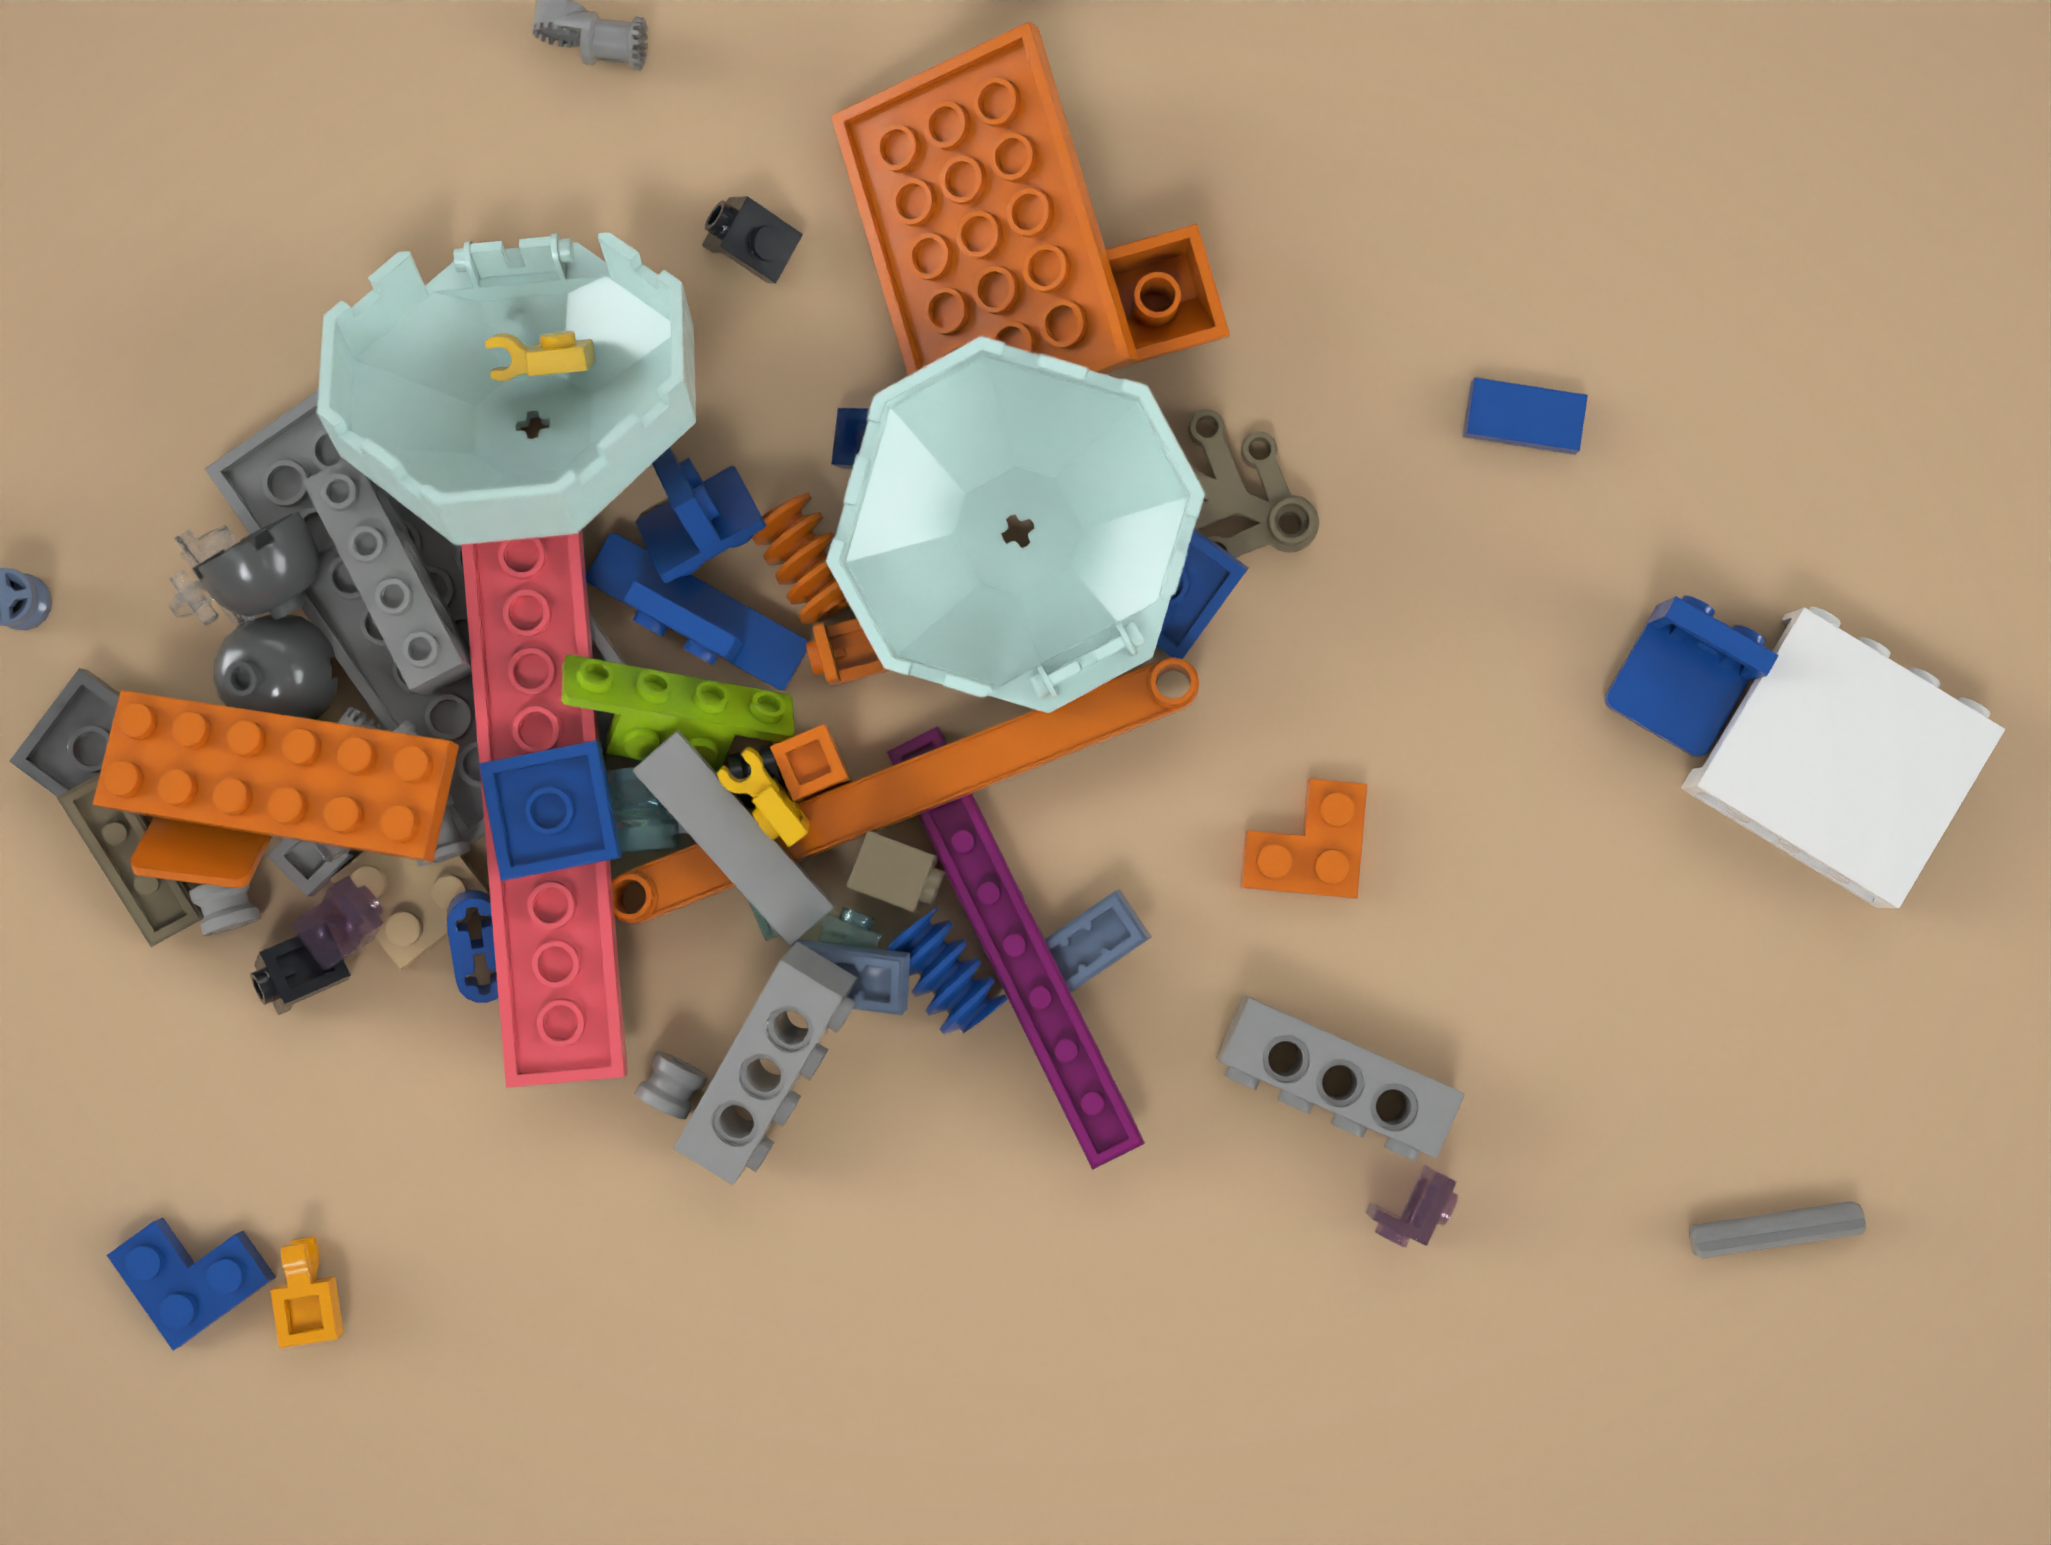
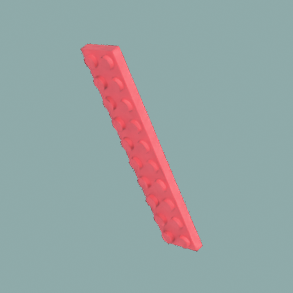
(557, 926)

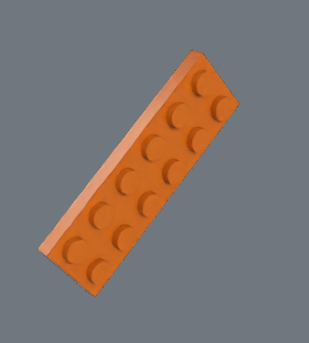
(277, 775)

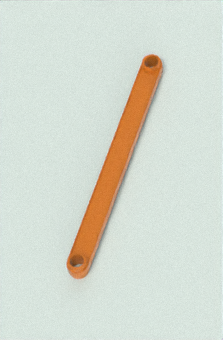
(927, 782)

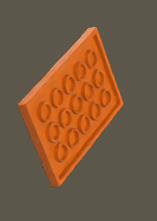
(983, 211)

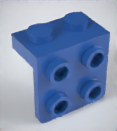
(1687, 674)

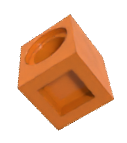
(811, 763)

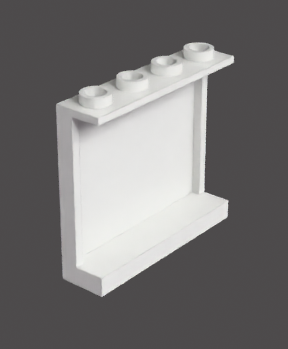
(1847, 759)

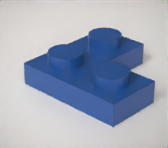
(184, 1294)

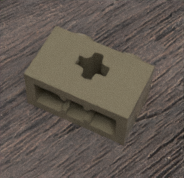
(896, 873)

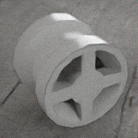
(224, 908)
(671, 1085)

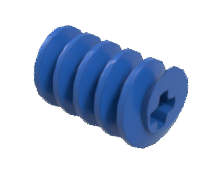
(946, 975)

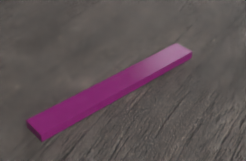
(1027, 970)

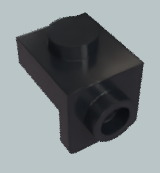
(751, 237)

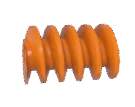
(802, 559)

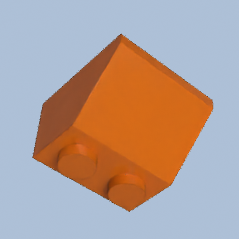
(1168, 293)

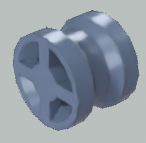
(26, 587)

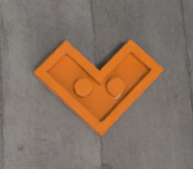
(1322, 858)

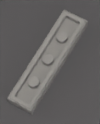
(733, 838)

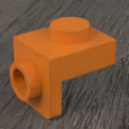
(843, 653)

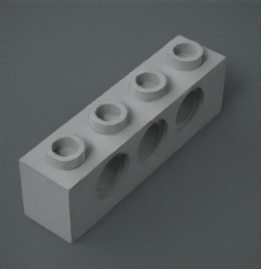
(391, 578)
(1427, 1104)
(715, 1132)

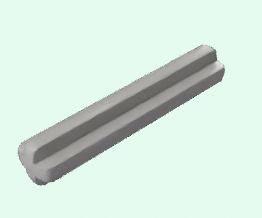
(1777, 1229)

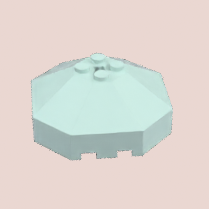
(424, 420)
(928, 510)

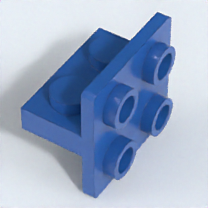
(698, 518)

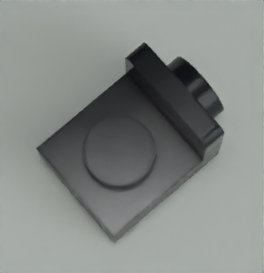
(291, 974)

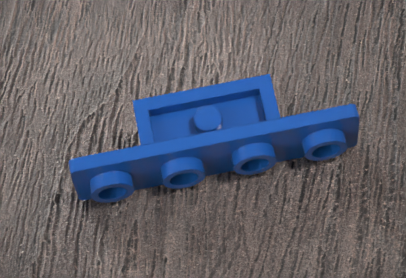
(699, 612)

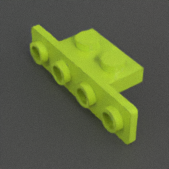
(658, 703)

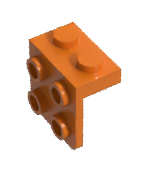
(198, 853)

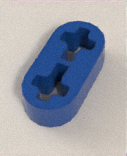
(464, 948)

